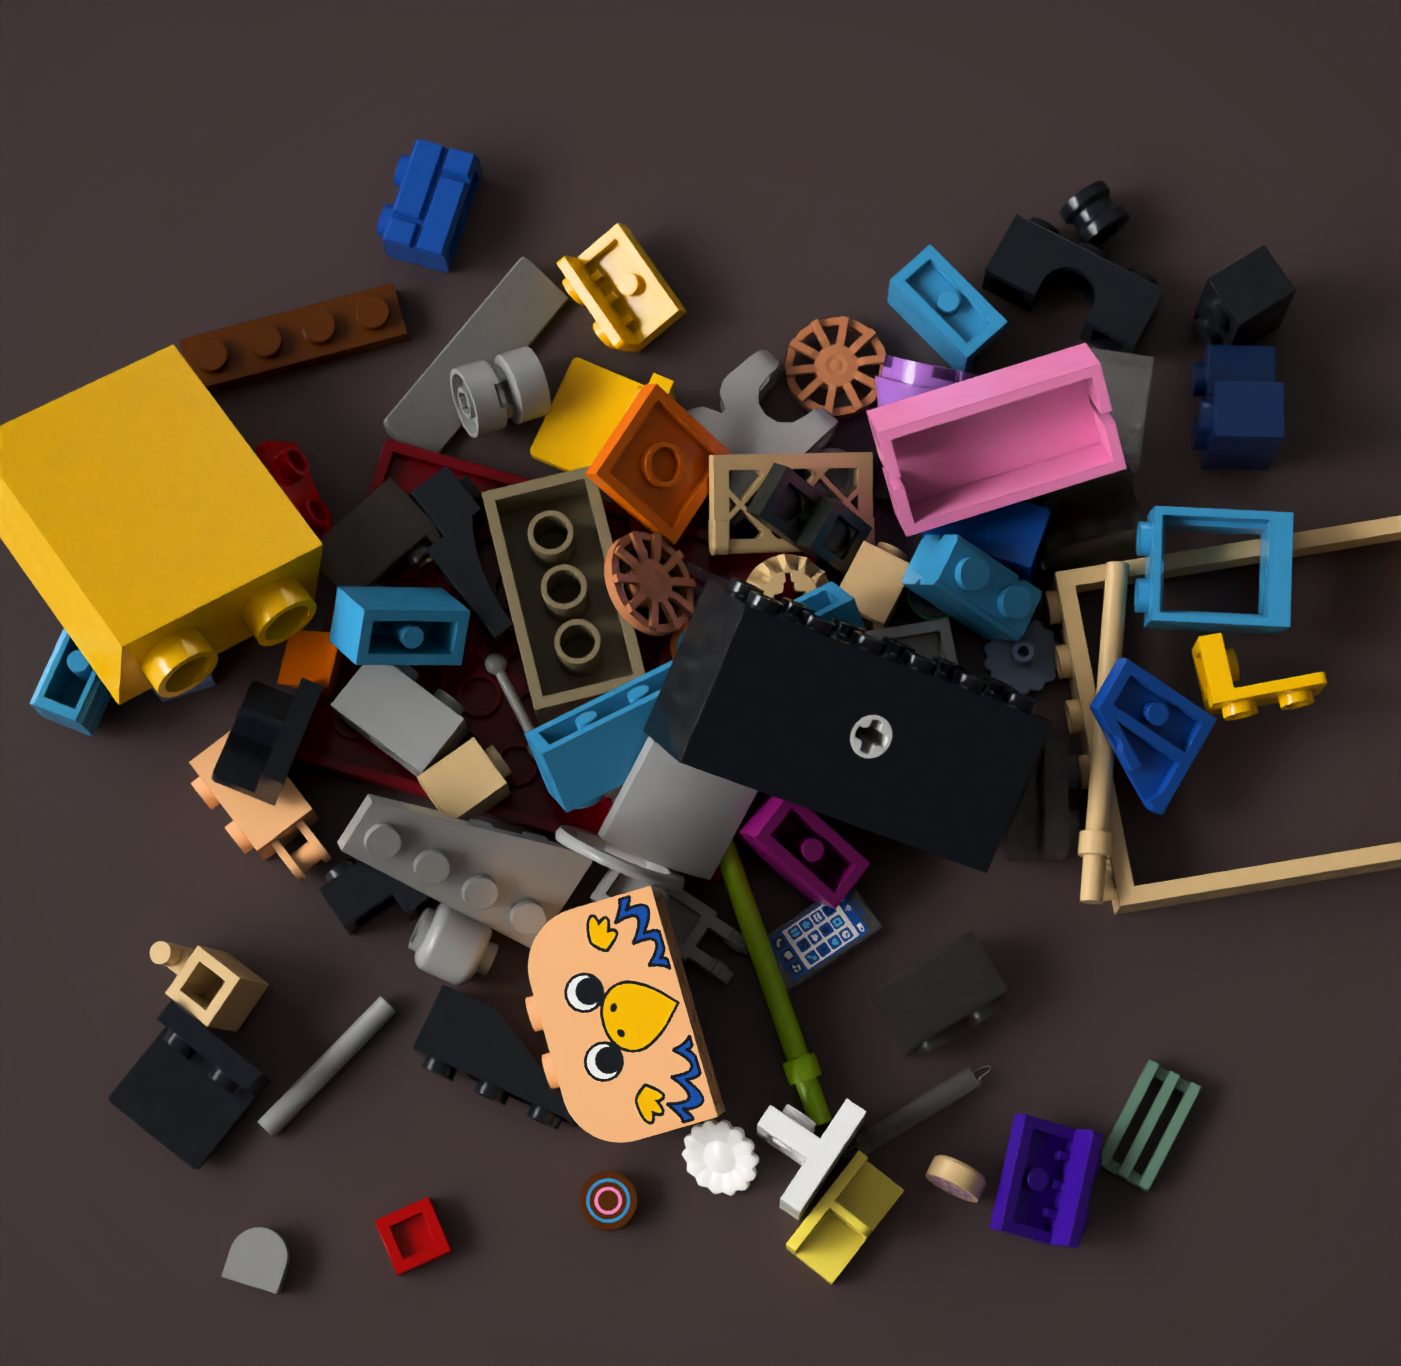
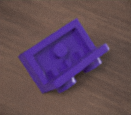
(1047, 1182)

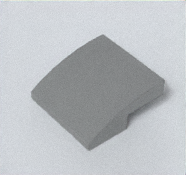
(675, 813)

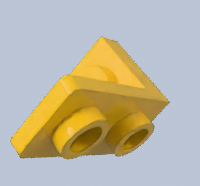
(1219, 669)

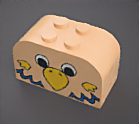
(621, 1019)

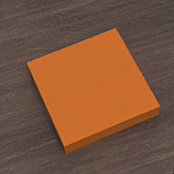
(657, 463)

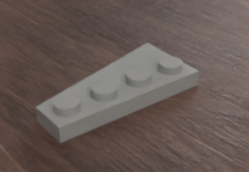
(469, 865)

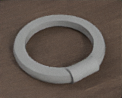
(593, 847)

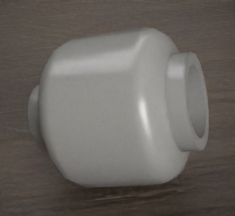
(452, 945)

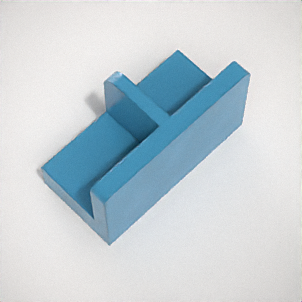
(944, 309)

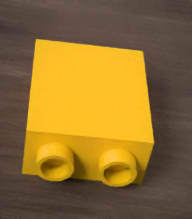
(153, 527)

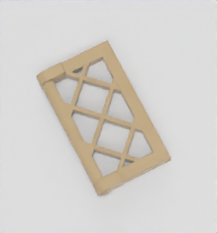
(815, 463)

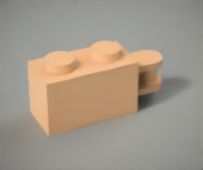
(260, 823)

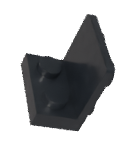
(188, 1088)

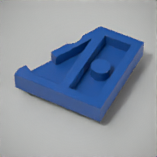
(1150, 731)

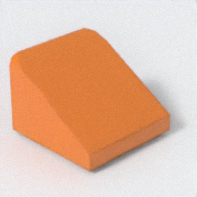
(313, 658)

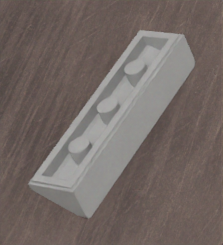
(504, 322)

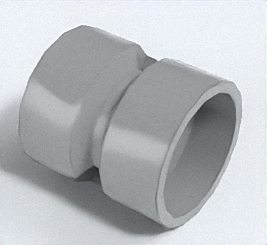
(506, 390)

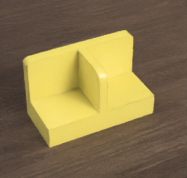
(844, 1218)

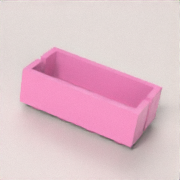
(997, 439)

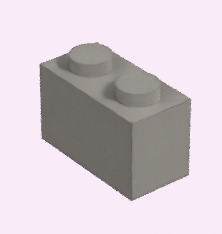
(401, 715)

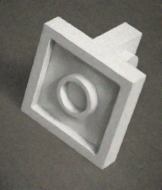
(793, 1136)

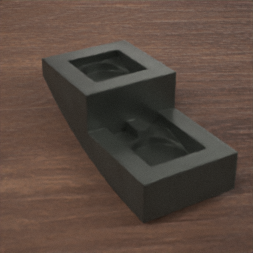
(808, 519)

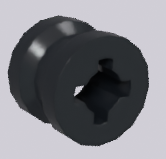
(1094, 214)

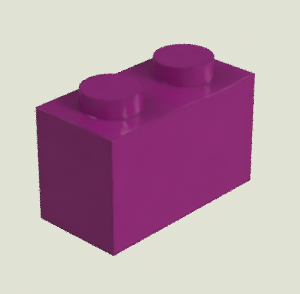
(801, 849)

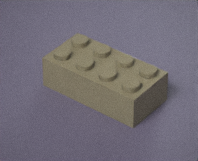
(552, 562)

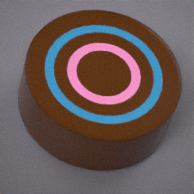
(608, 1201)

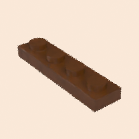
(296, 339)

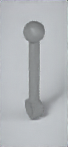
(496, 665)

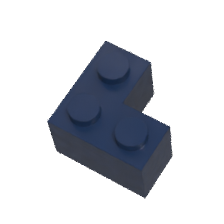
(1238, 408)

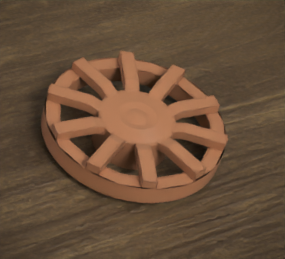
(834, 365)
(649, 583)

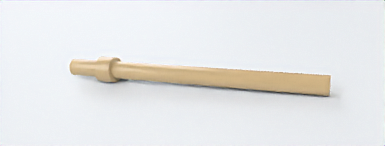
(1096, 841)

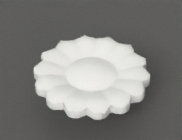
(720, 1157)

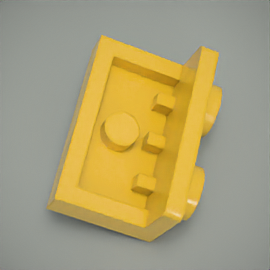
(621, 291)

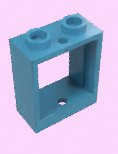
(1274, 572)

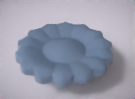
(1024, 662)

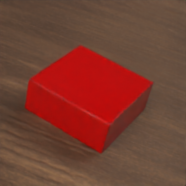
(413, 1236)

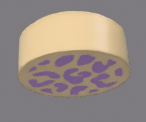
(956, 1178)

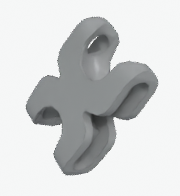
(746, 428)

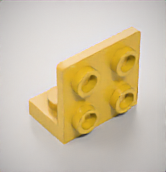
(586, 414)

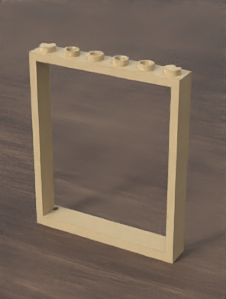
(1074, 663)

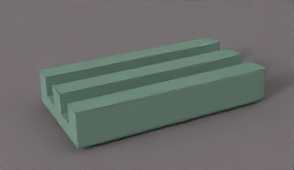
(1171, 1081)

